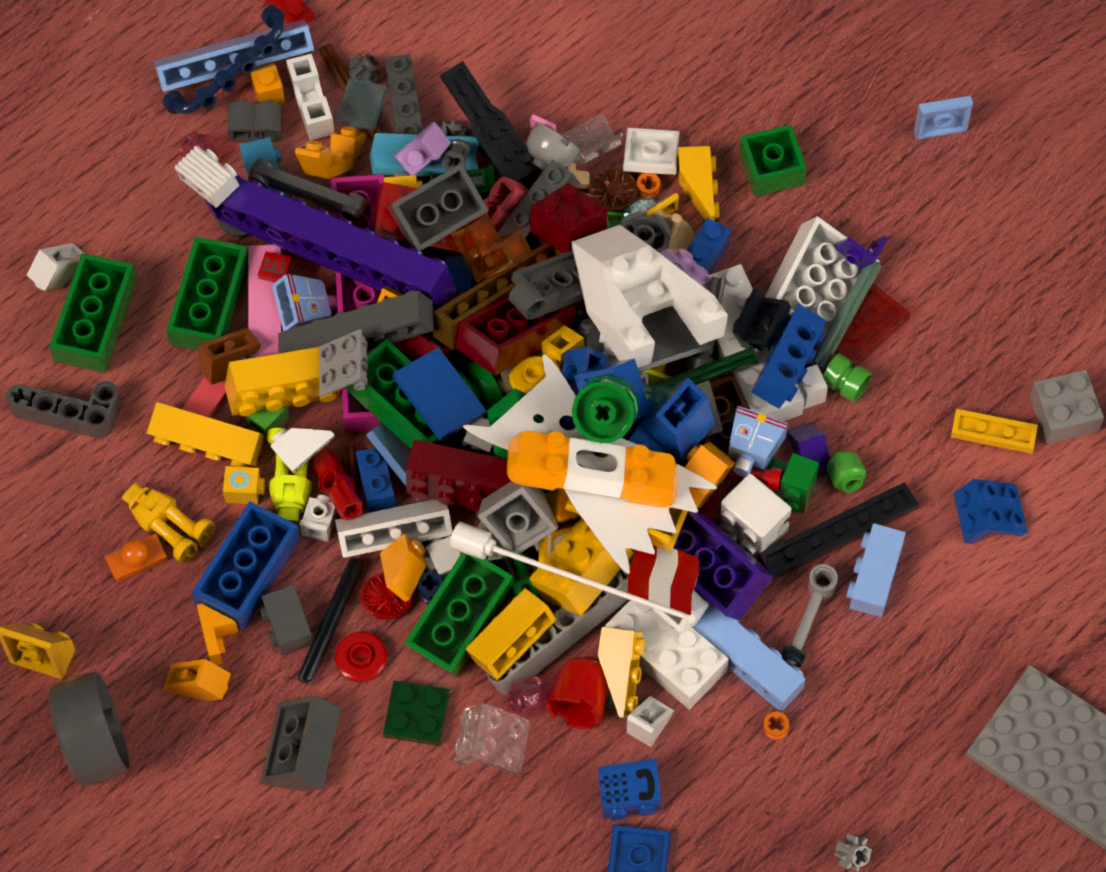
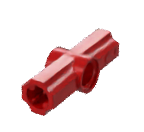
(337, 484)

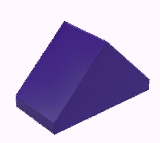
(810, 443)

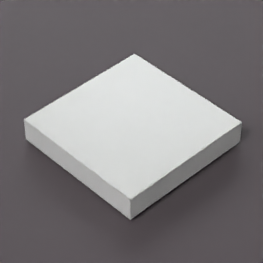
(651, 151)

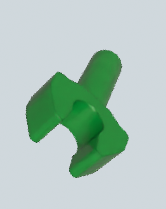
(523, 579)

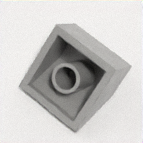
(517, 516)

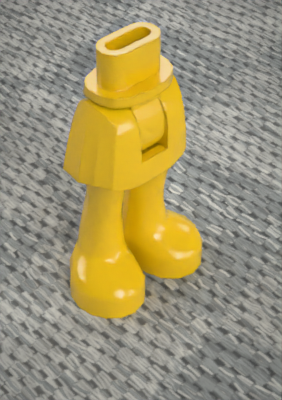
(154, 508)

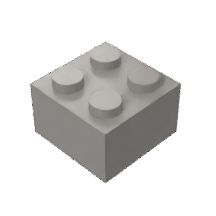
(1066, 407)

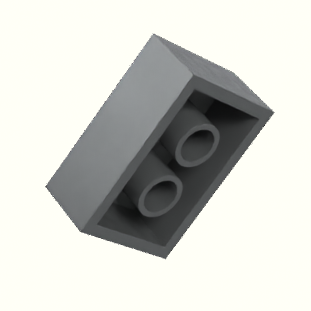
(437, 208)

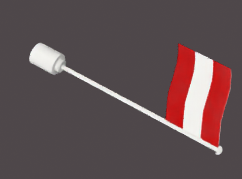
(655, 580)

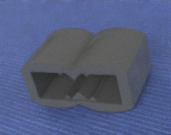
(254, 121)

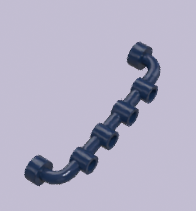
(224, 79)

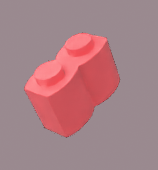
(503, 200)

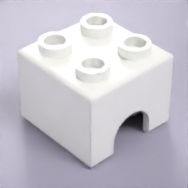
(754, 515)

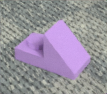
(422, 149)

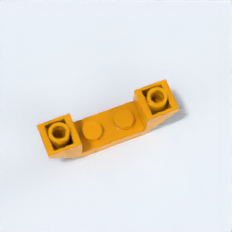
(331, 161)

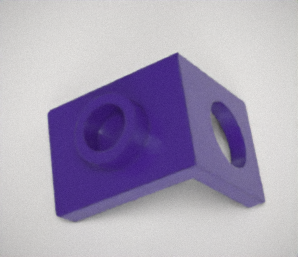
(857, 254)

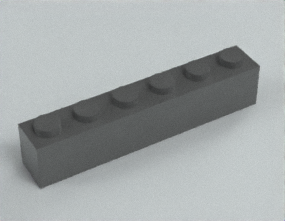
(390, 320)

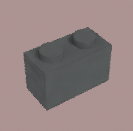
(287, 620)

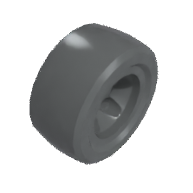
(88, 729)

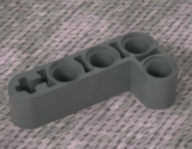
(27, 403)

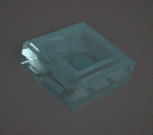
(640, 205)

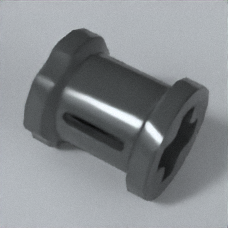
(454, 154)

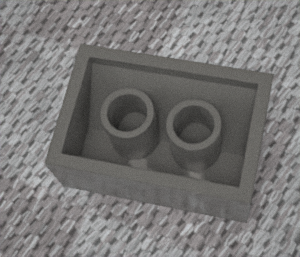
(301, 744)

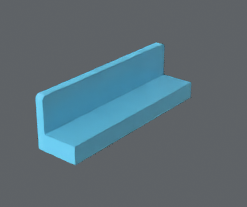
(387, 145)

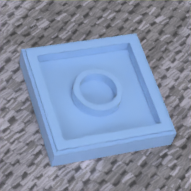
(943, 117)

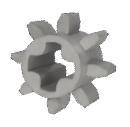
(853, 852)

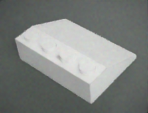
(815, 272)

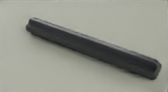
(330, 621)

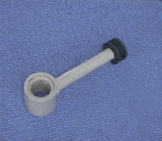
(793, 654)

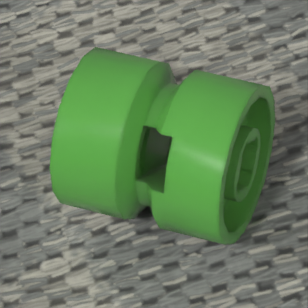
(849, 379)

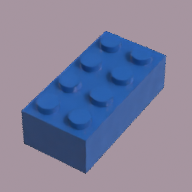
(246, 564)

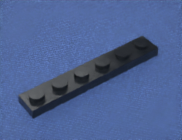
(838, 531)

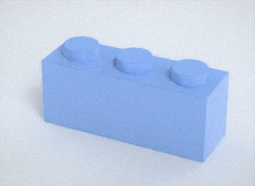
(875, 570)

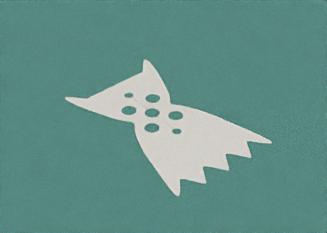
(610, 518)

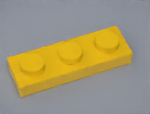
(994, 431)

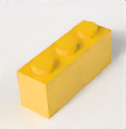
(510, 634)

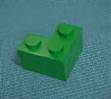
(797, 481)

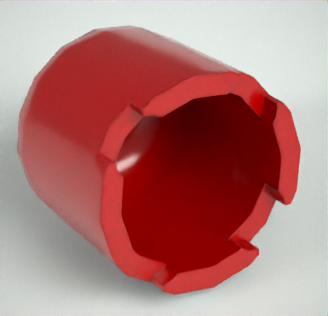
(579, 693)

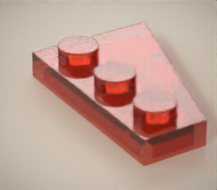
(872, 325)

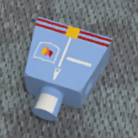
(302, 300)
(754, 440)

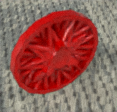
(381, 601)
(361, 656)

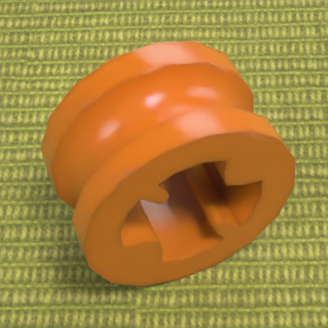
(641, 183)
(775, 734)

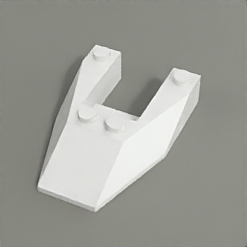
(630, 280)

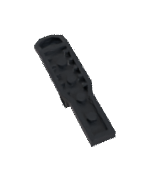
(491, 128)

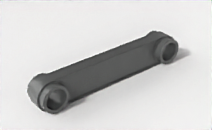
(350, 206)

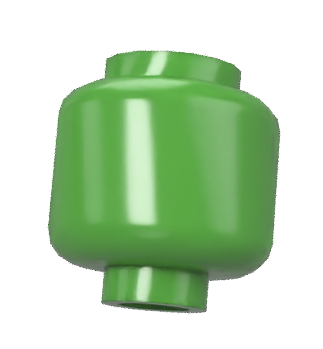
(846, 471)

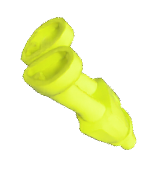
(288, 491)

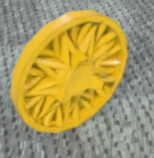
(528, 373)

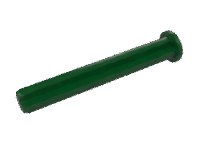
(715, 368)

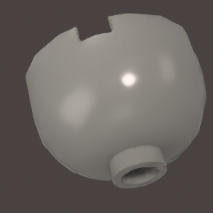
(547, 144)

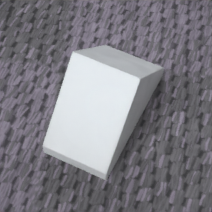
(648, 720)

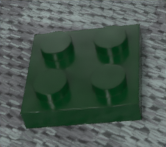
(416, 713)

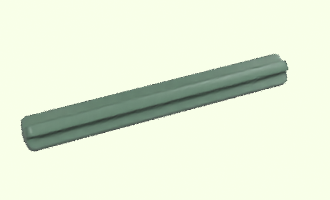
(845, 315)

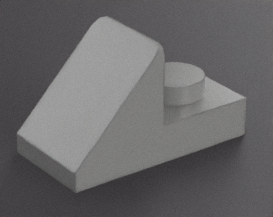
(475, 444)

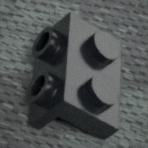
(760, 321)

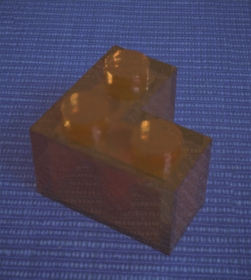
(486, 251)

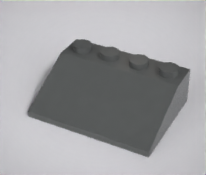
(666, 328)

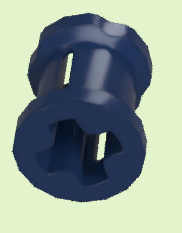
(424, 582)

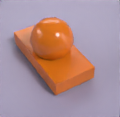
(135, 557)

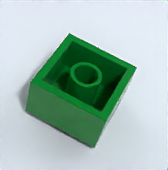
(772, 160)

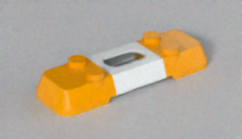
(551, 463)

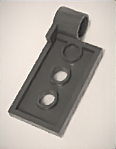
(538, 287)

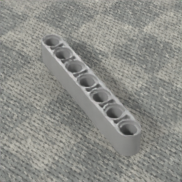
(563, 636)

